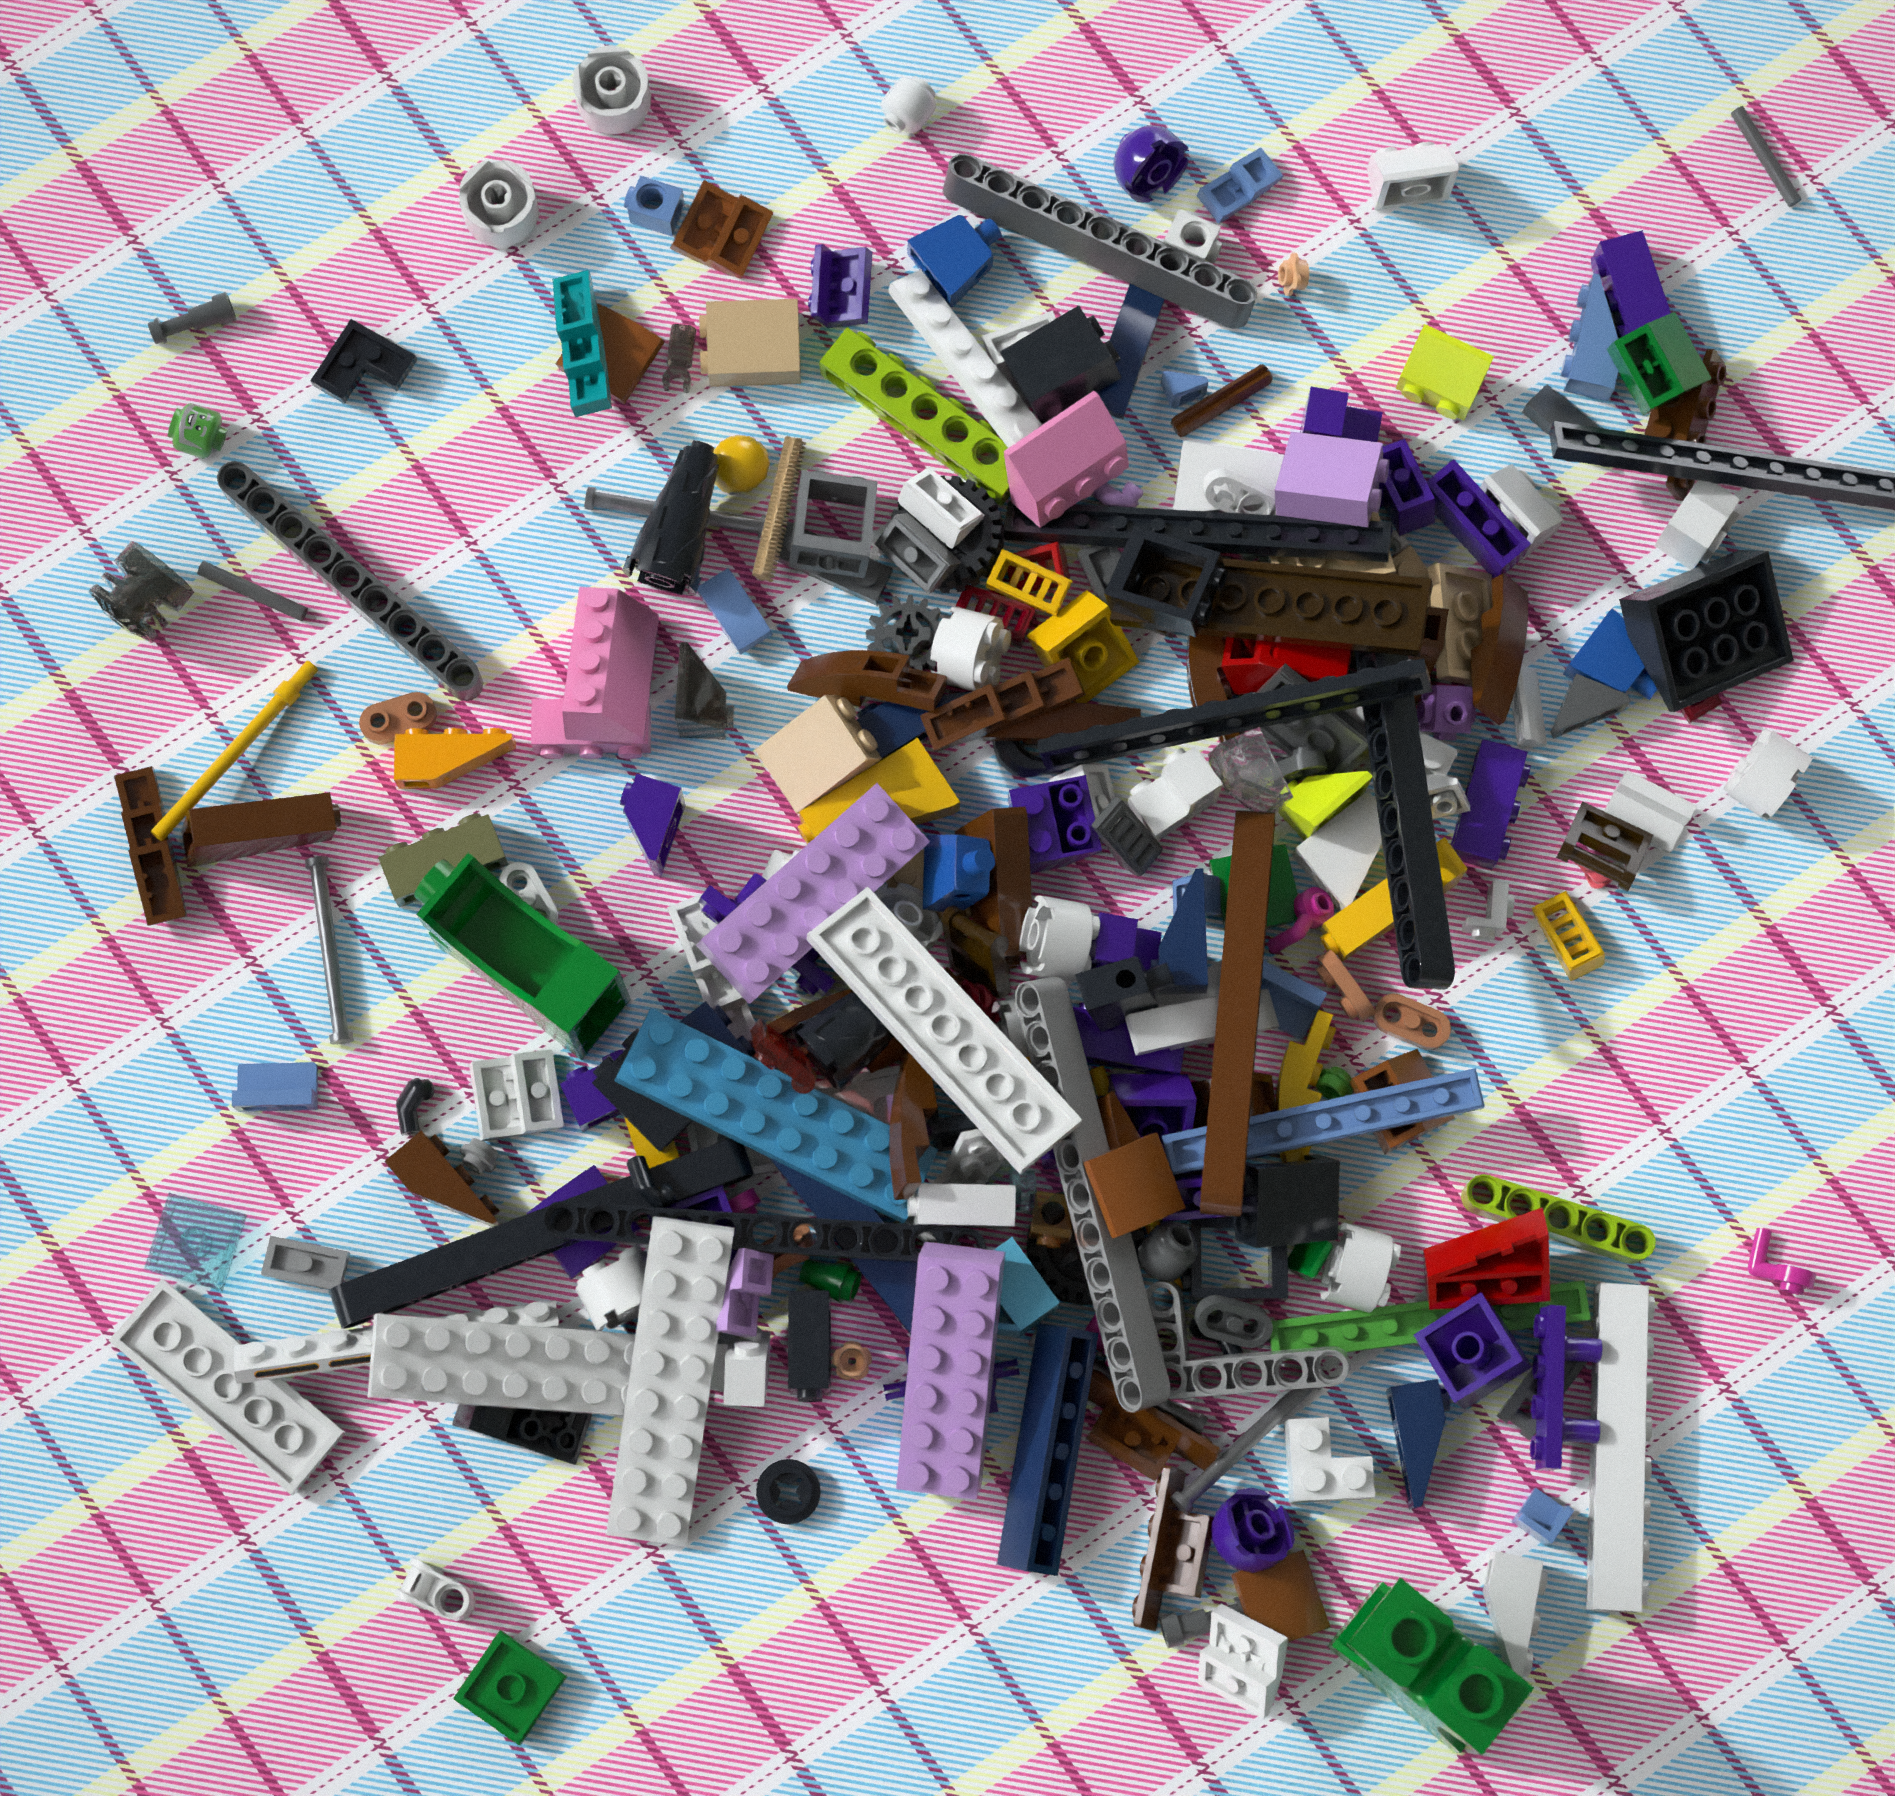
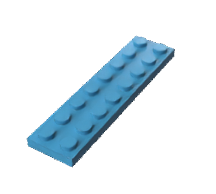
(764, 1111)

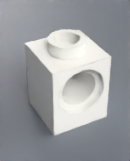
(1191, 226)

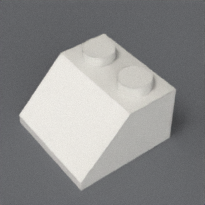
(1411, 175)
(1523, 505)

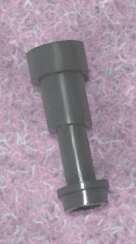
(199, 317)
(1189, 1625)

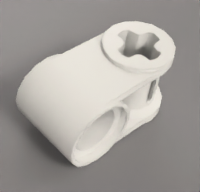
(428, 1590)

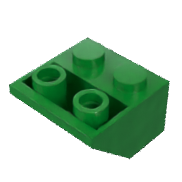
(1658, 363)

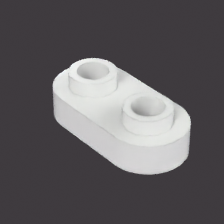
(534, 893)

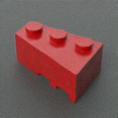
(1501, 1261)

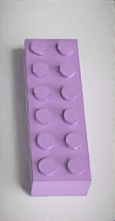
(773, 923)
(950, 1370)

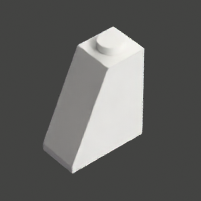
(1342, 851)
(963, 1205)

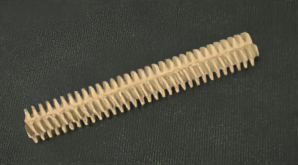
(778, 508)

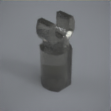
(680, 355)

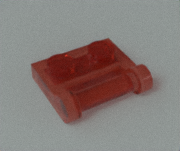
(778, 1051)

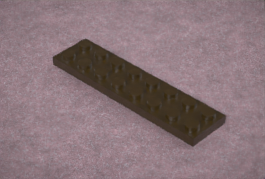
(1298, 604)

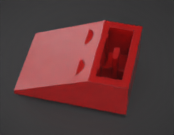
(1253, 662)

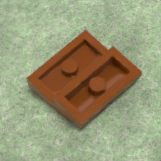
(721, 230)
(627, 351)
(1134, 1185)
(1283, 1597)

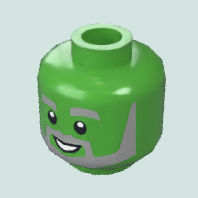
(197, 430)

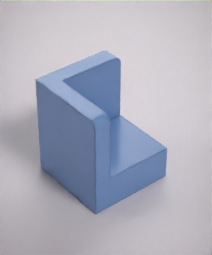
(1542, 1517)

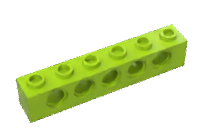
(870, 391)

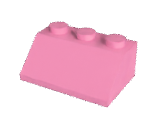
(1065, 460)

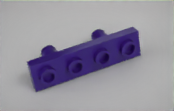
(718, 907)
(1547, 1405)

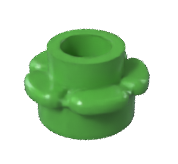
(1334, 1083)

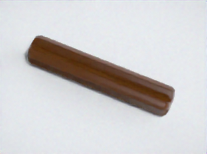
(1221, 400)

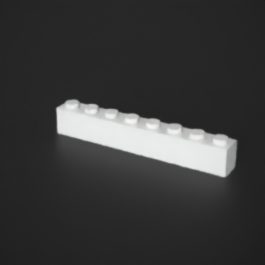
(1618, 1459)

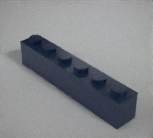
(1047, 1449)

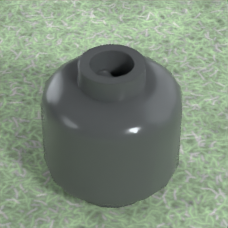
(1168, 1251)

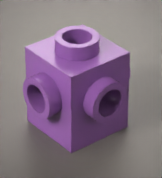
(1446, 711)

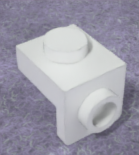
(1499, 908)

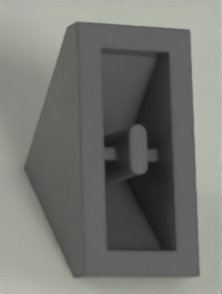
(1586, 704)

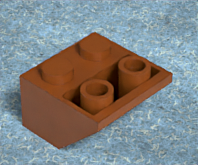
(1393, 1072)

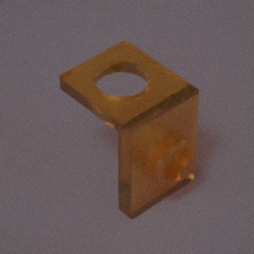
(1046, 1234)

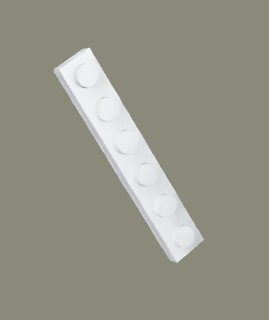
(963, 357)

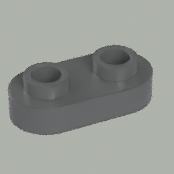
(1303, 763)
(1230, 1321)

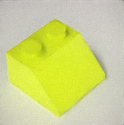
(1444, 373)

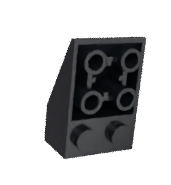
(539, 1431)

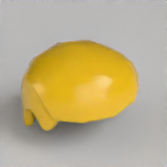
(741, 464)

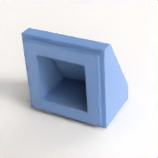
(1183, 387)
(1211, 891)

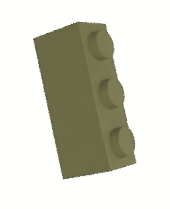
(408, 864)

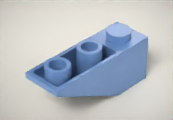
(1590, 367)

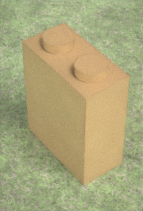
(751, 342)
(818, 751)

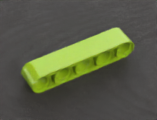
(1577, 1218)

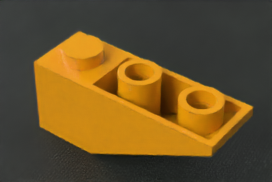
(438, 759)

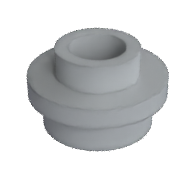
(479, 1156)

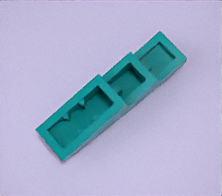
(581, 343)

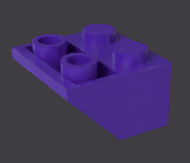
(1058, 822)

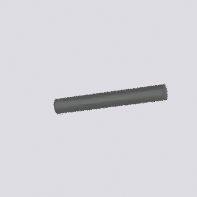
(1765, 156)
(252, 591)

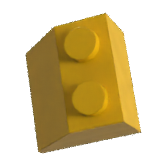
(1089, 639)

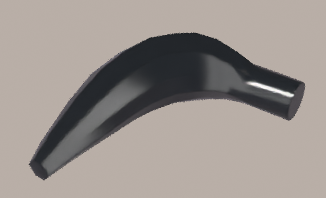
(1019, 760)

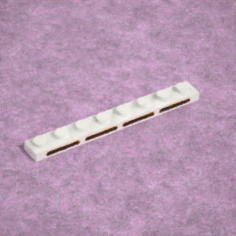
(353, 1347)

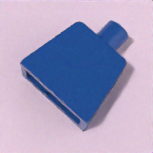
(954, 255)
(1612, 659)
(955, 871)

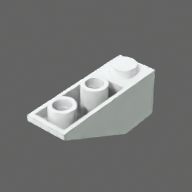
(1511, 1600)

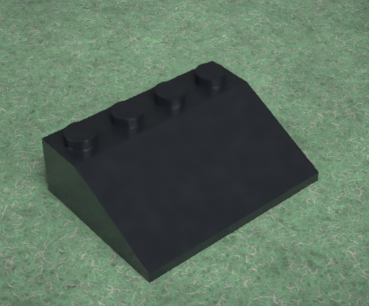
(1709, 627)

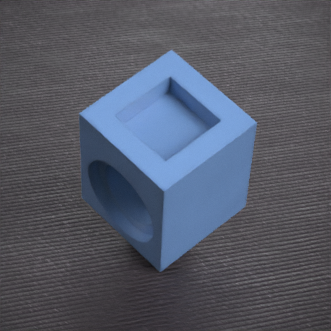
(661, 219)

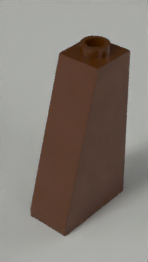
(257, 827)
(1009, 879)

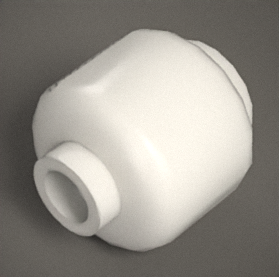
(908, 105)

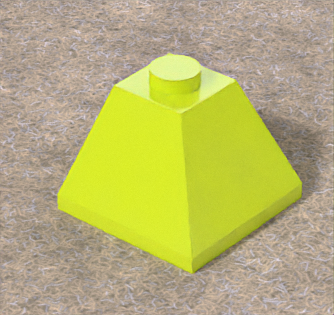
(1321, 799)

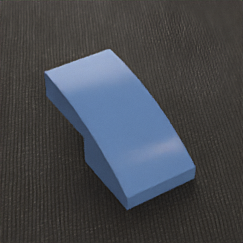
(1240, 185)
(734, 611)

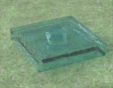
(195, 1242)

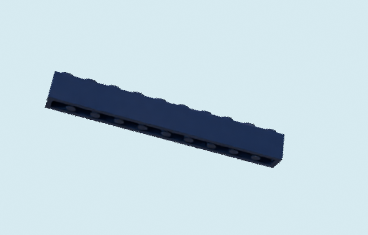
(891, 1280)

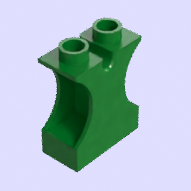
(521, 953)
(1430, 1667)

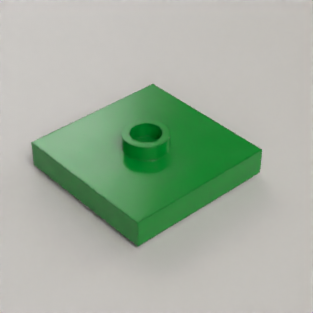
(1282, 887)
(510, 1687)

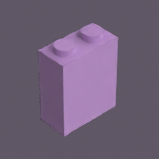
(1330, 479)

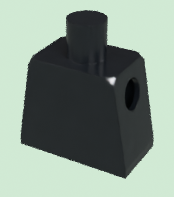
(1121, 989)

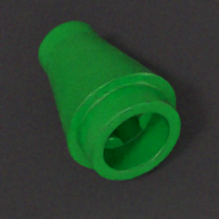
(839, 1279)

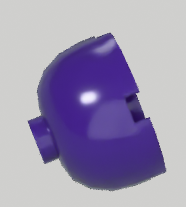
(1149, 160)
(1252, 1531)

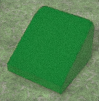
(1309, 1258)

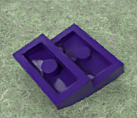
(584, 1254)

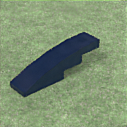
(1132, 341)

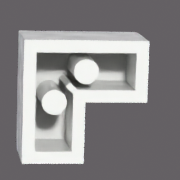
(1699, 524)
(1177, 796)
(742, 1368)
(1313, 1471)

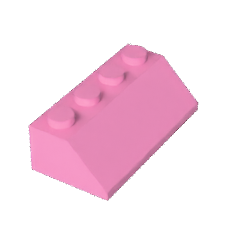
(609, 667)

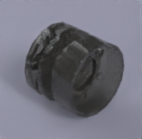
(141, 592)

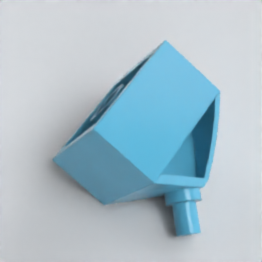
(1024, 1294)

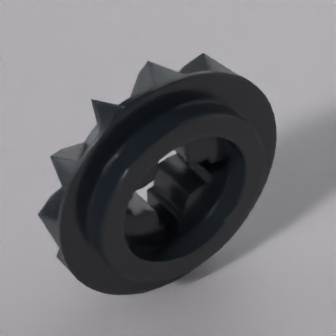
(787, 1472)

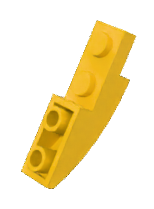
(1301, 1069)

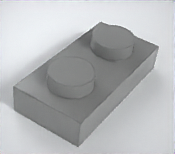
(305, 1263)

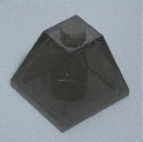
(700, 700)

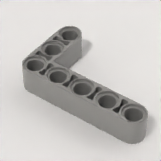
(1231, 1364)

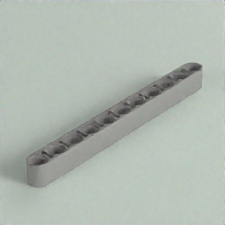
(1108, 1262)

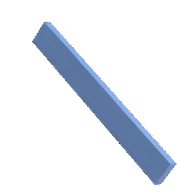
(1339, 1118)

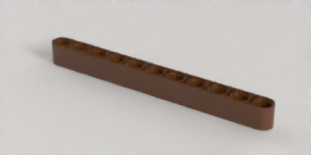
(1237, 1014)

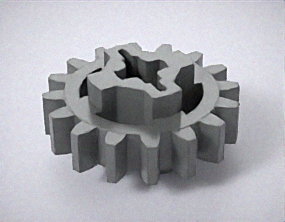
(893, 635)

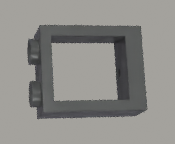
(827, 553)

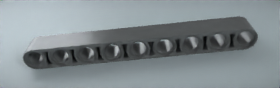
(1099, 241)
(337, 568)

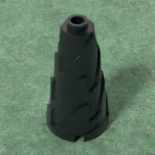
(673, 537)
(843, 1039)

